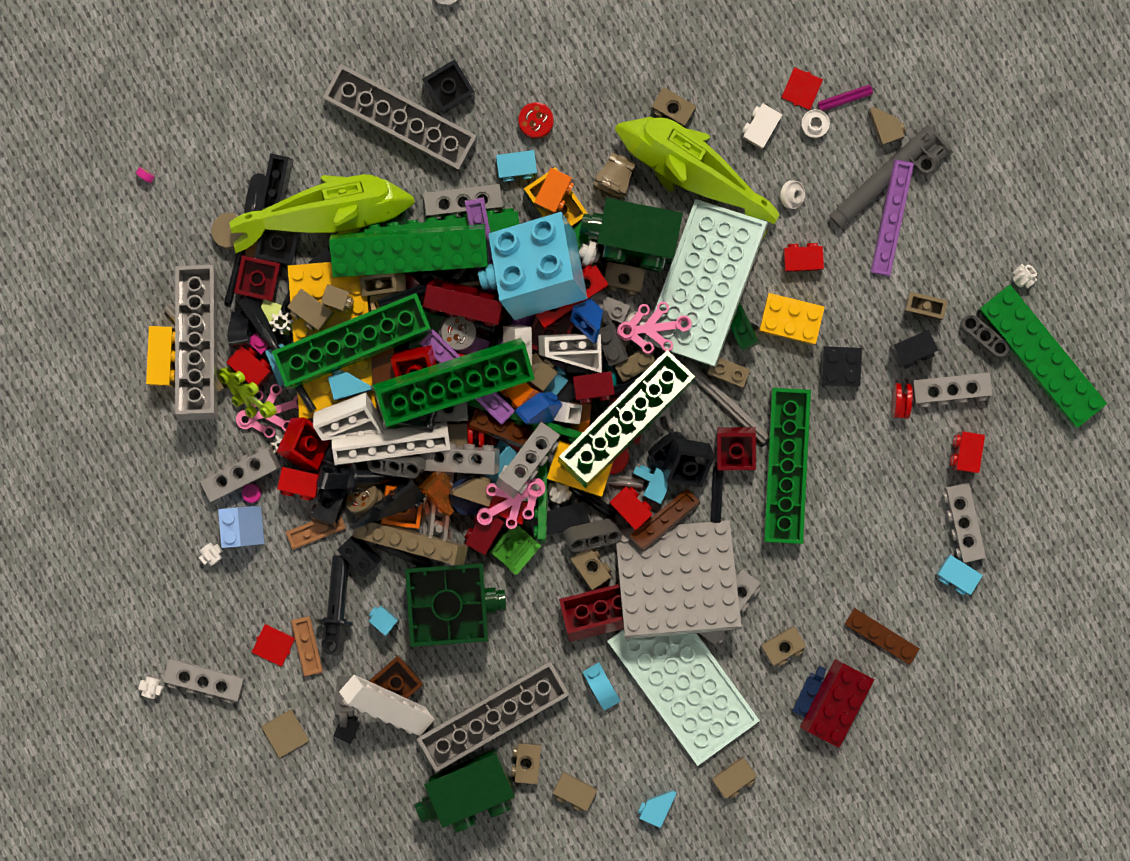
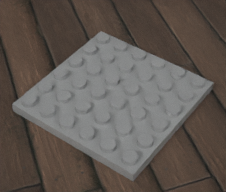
(679, 582)

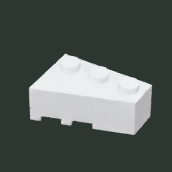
(572, 349)
(348, 418)

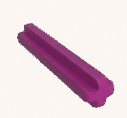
(845, 98)

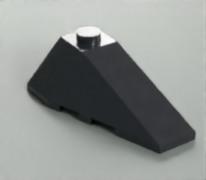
(397, 501)

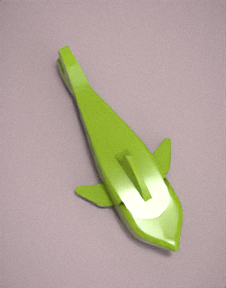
(685, 160)
(331, 207)

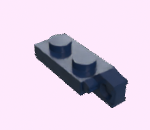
(809, 691)

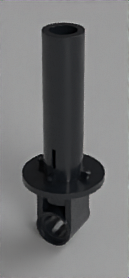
(348, 476)
(335, 623)

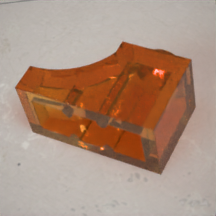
(437, 489)

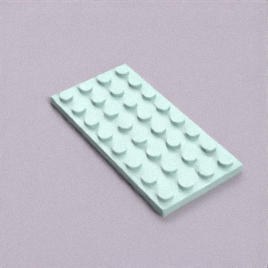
(708, 279)
(687, 690)

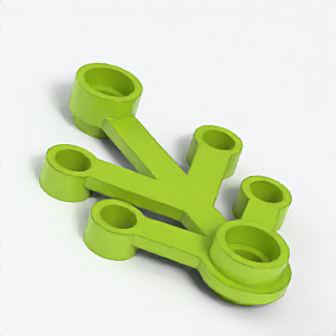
(246, 392)

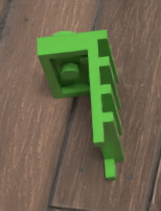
(515, 548)

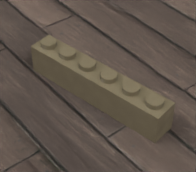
(413, 542)

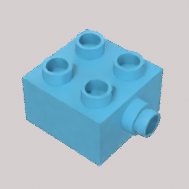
(535, 266)

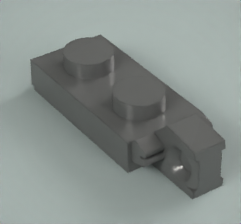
(341, 709)

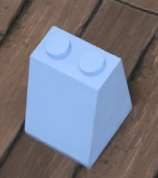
(241, 526)

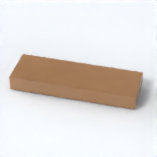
(311, 532)
(306, 646)

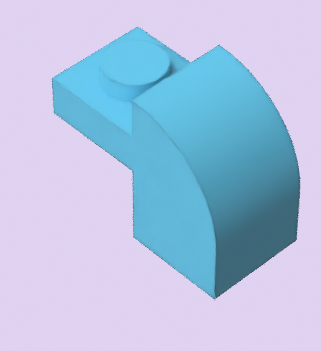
(657, 483)
(601, 686)

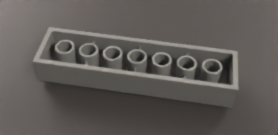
(400, 117)
(195, 342)
(493, 716)

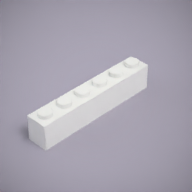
(390, 444)
(386, 705)

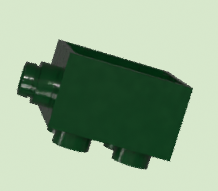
(634, 232)
(450, 604)
(467, 790)

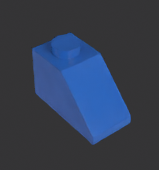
(587, 319)
(540, 408)

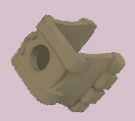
(615, 176)

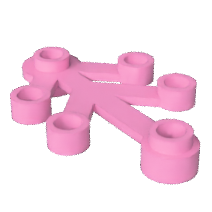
(651, 328)
(275, 419)
(514, 502)

